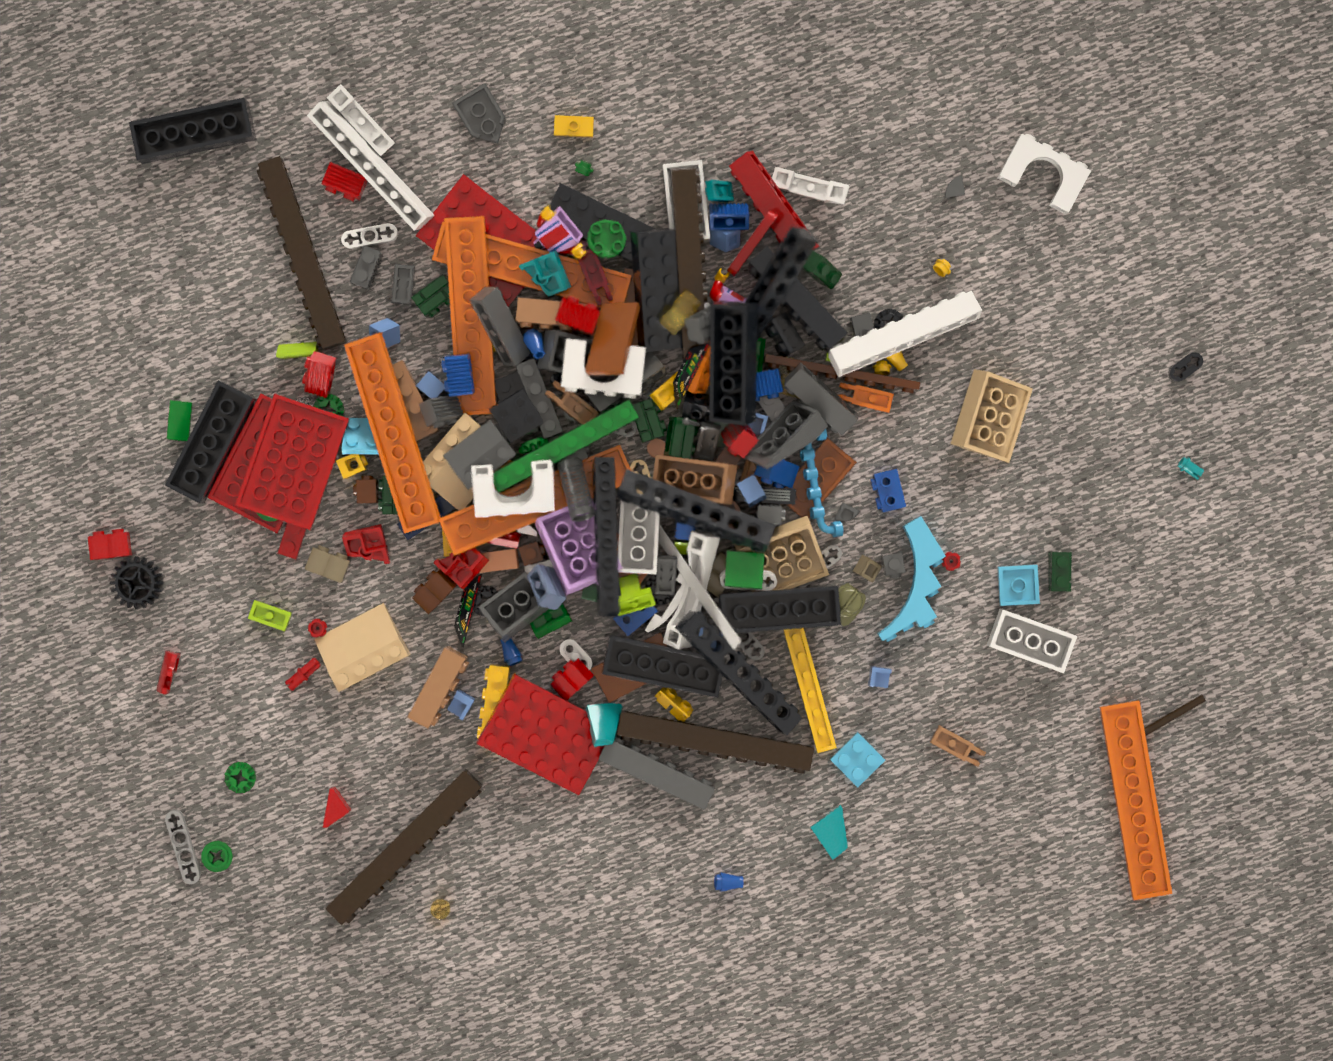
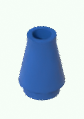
(534, 342)
(511, 653)
(727, 882)

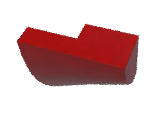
(360, 543)
(463, 566)
(168, 668)

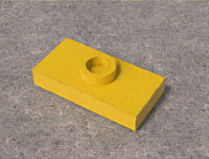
(573, 126)
(664, 393)

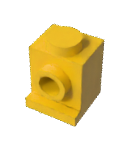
(345, 465)

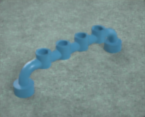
(811, 473)

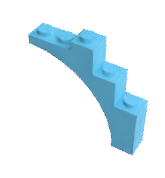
(917, 609)

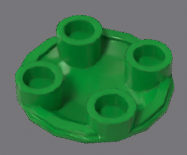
(606, 238)

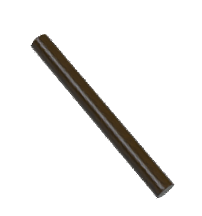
(1174, 714)

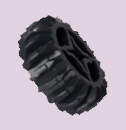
(139, 574)

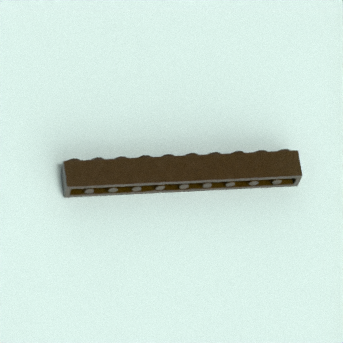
(688, 240)
(302, 253)
(716, 741)
(398, 853)

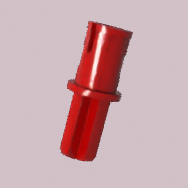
(303, 674)

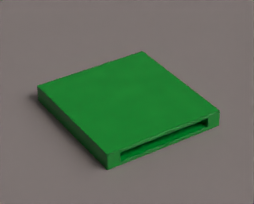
(744, 570)

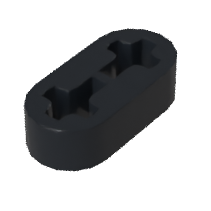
(1183, 363)

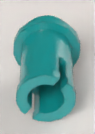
(1190, 468)

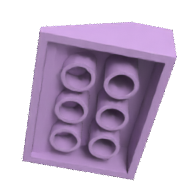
(570, 548)

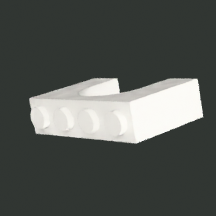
(1071, 173)
(576, 377)
(492, 503)

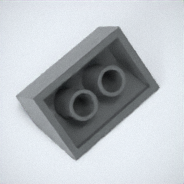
(480, 448)
(512, 608)

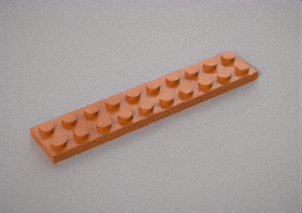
(504, 263)
(466, 277)
(392, 432)
(467, 531)
(1136, 800)

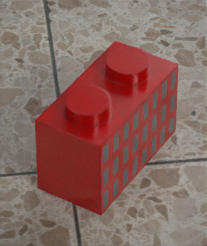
(739, 439)

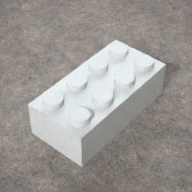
(700, 187)
(638, 539)
(1031, 640)

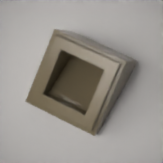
(867, 568)

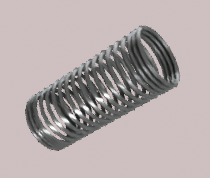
(575, 466)

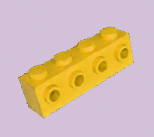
(497, 682)

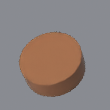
(656, 447)

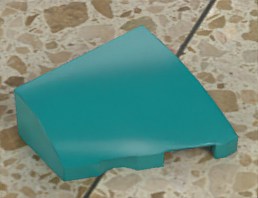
(547, 273)
(603, 722)
(832, 832)

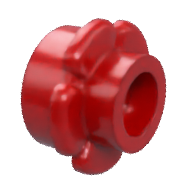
(956, 561)
(322, 628)

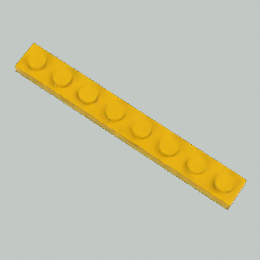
(810, 689)

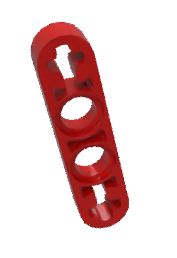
(752, 243)

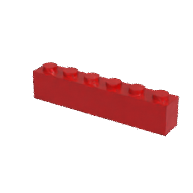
(765, 193)

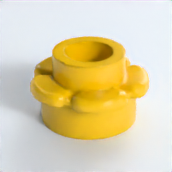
(942, 267)
(882, 367)

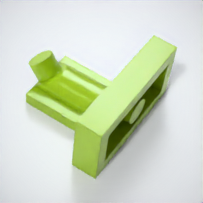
(632, 596)

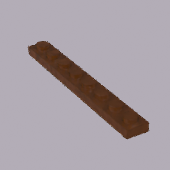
(869, 379)

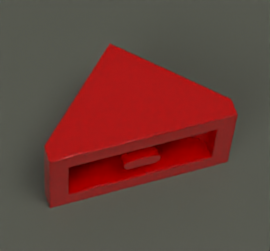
(335, 808)

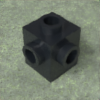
(696, 406)

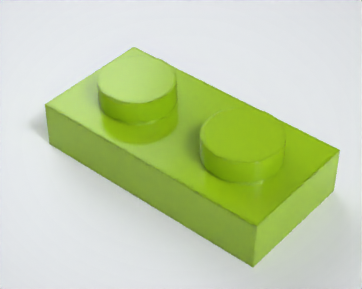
(270, 615)

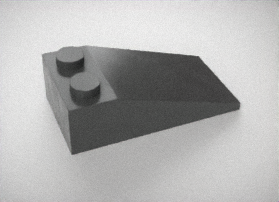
(554, 348)
(788, 433)

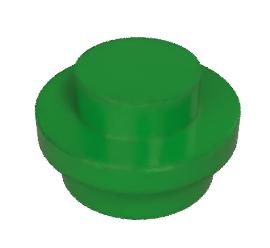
(584, 168)

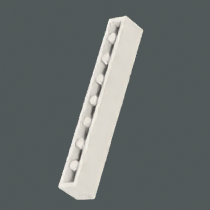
(370, 165)
(904, 333)

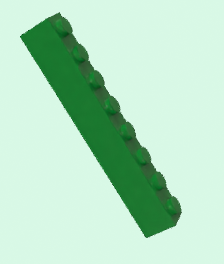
(566, 445)

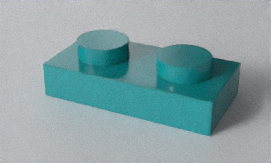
(719, 191)

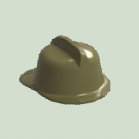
(850, 603)

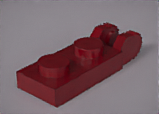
(594, 275)

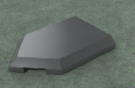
(481, 114)

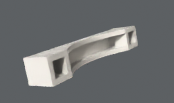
(701, 556)

